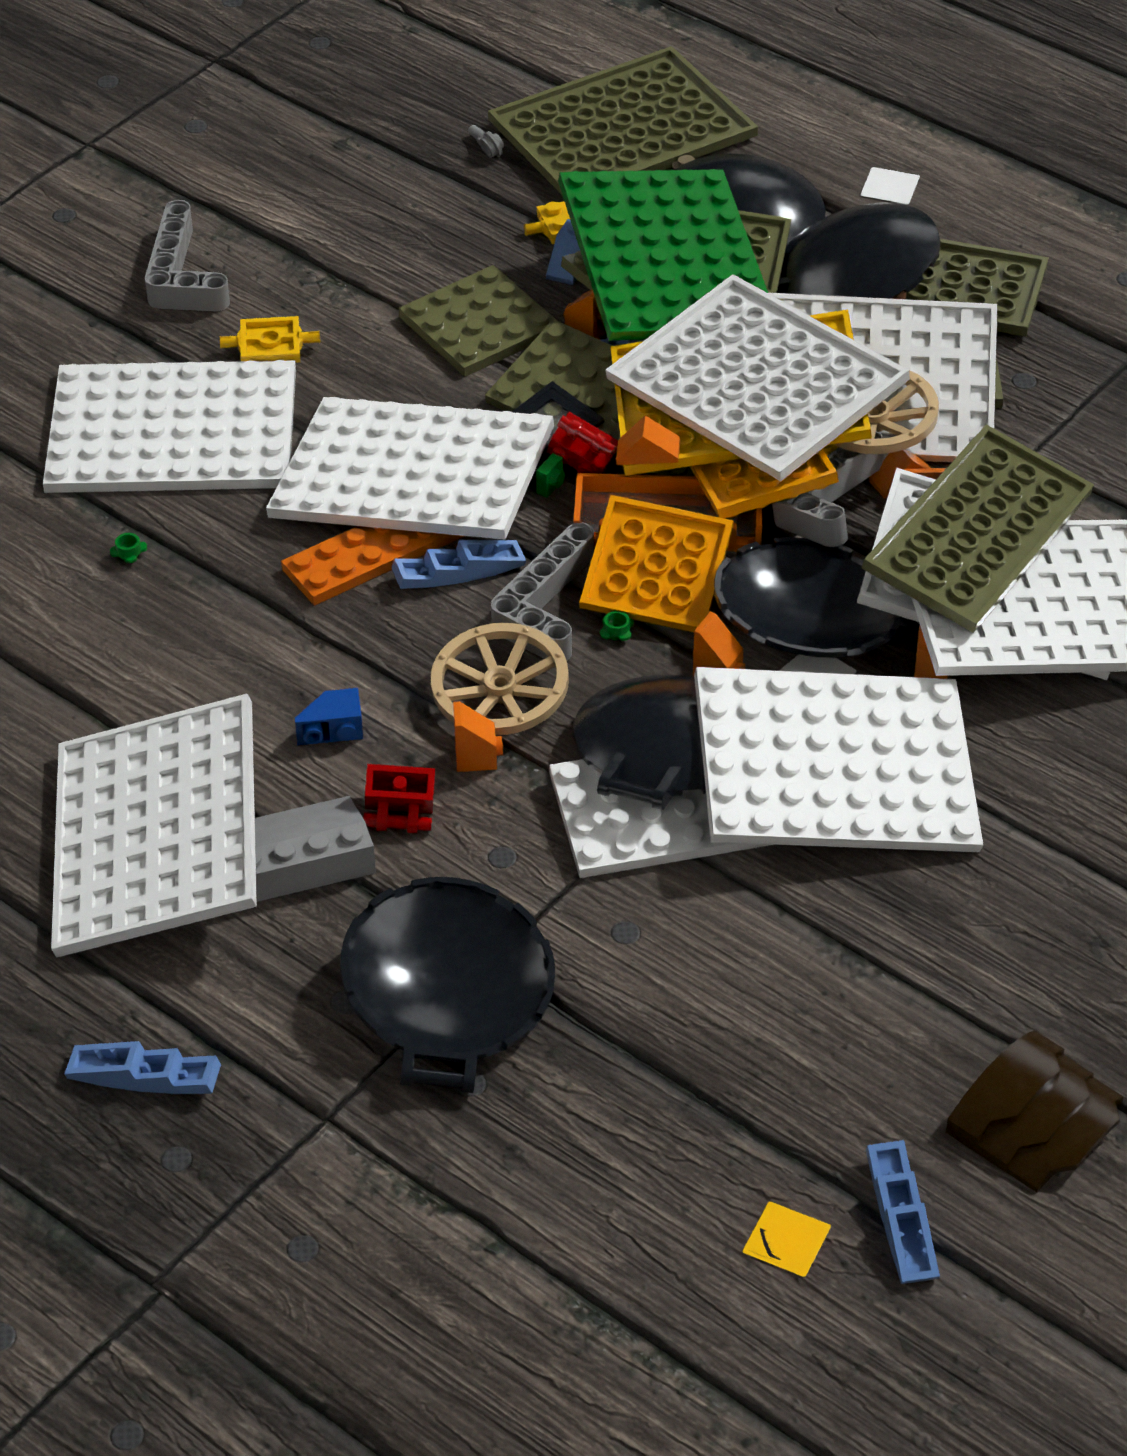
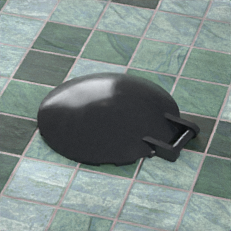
(767, 188)
(861, 253)
(804, 600)
(643, 738)
(447, 974)

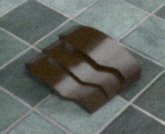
(1034, 1112)

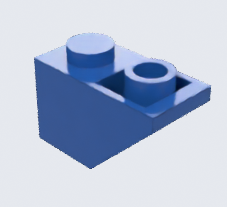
(331, 718)

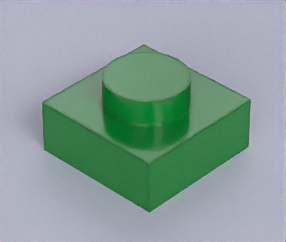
(550, 475)

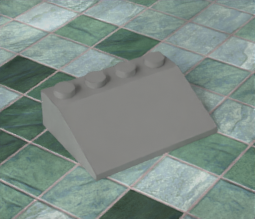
(311, 848)

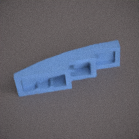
(453, 566)
(135, 1069)
(902, 1212)

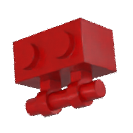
(583, 445)
(401, 791)

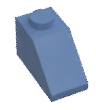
(564, 245)

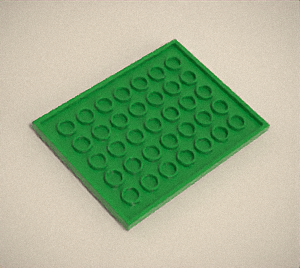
(655, 242)

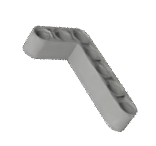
(166, 282)
(813, 513)
(540, 581)

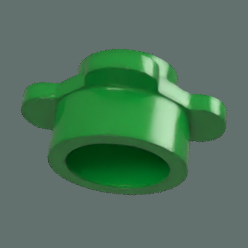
(128, 547)
(616, 626)

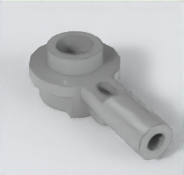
(489, 142)

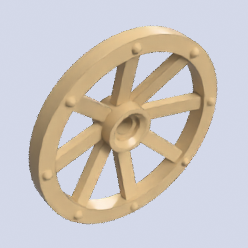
(883, 418)
(500, 681)

